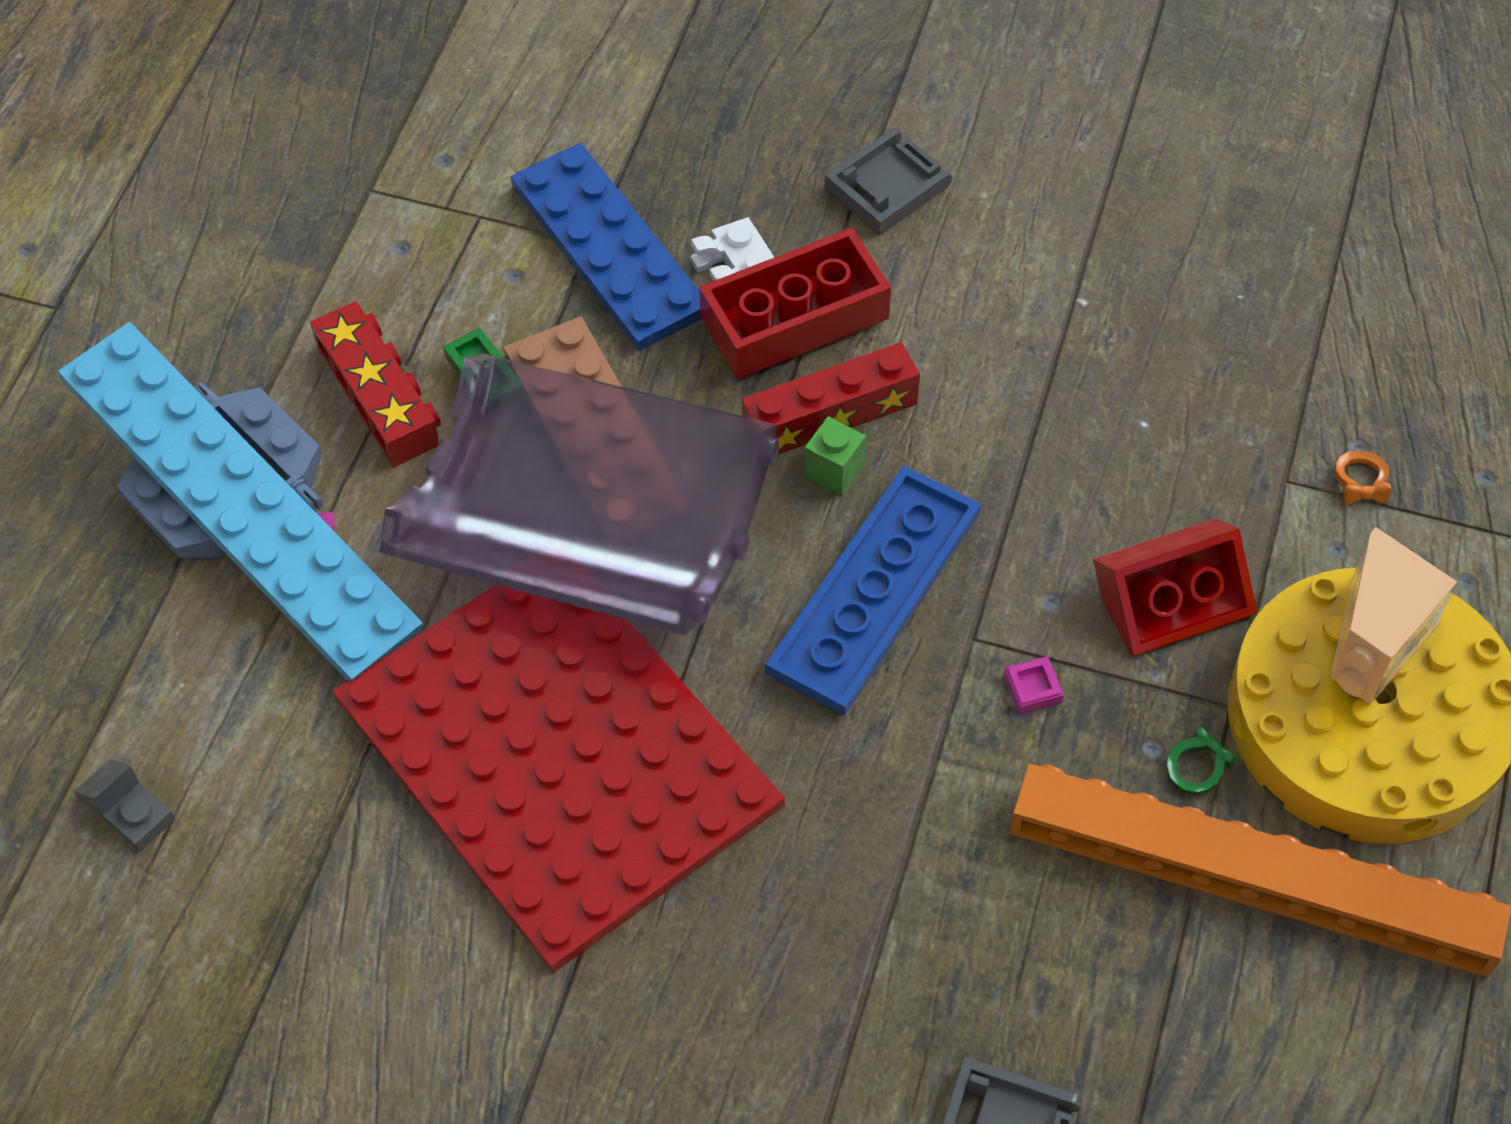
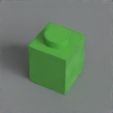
(834, 456)

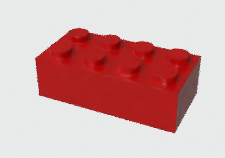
(794, 302)

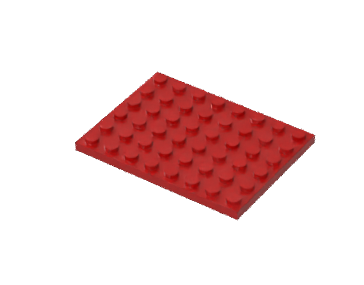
(558, 761)

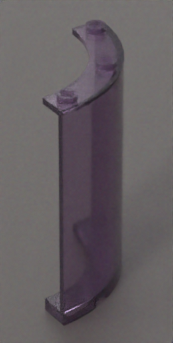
(586, 494)

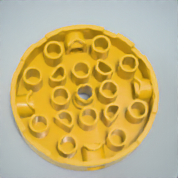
(1381, 769)

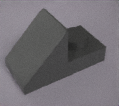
(125, 804)

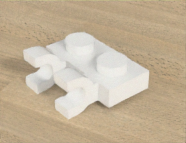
(733, 243)

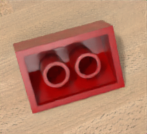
(1176, 585)

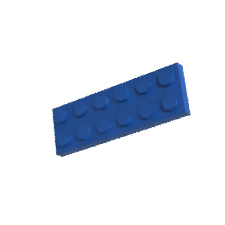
(609, 245)
(873, 590)

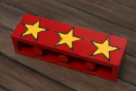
(376, 384)
(846, 392)

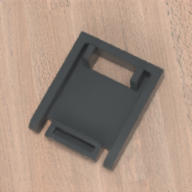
(891, 178)
(1010, 1097)

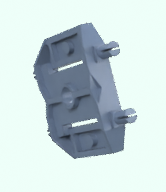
(267, 430)

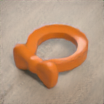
(1353, 491)

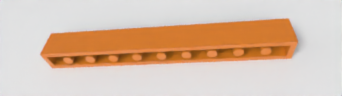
(1262, 870)

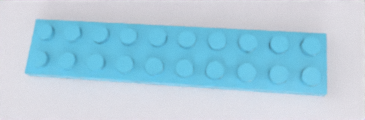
(241, 502)

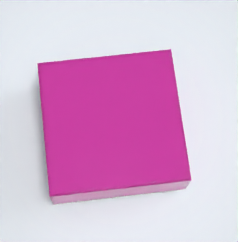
(1033, 685)

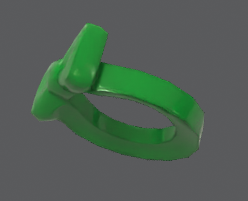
(1201, 740)

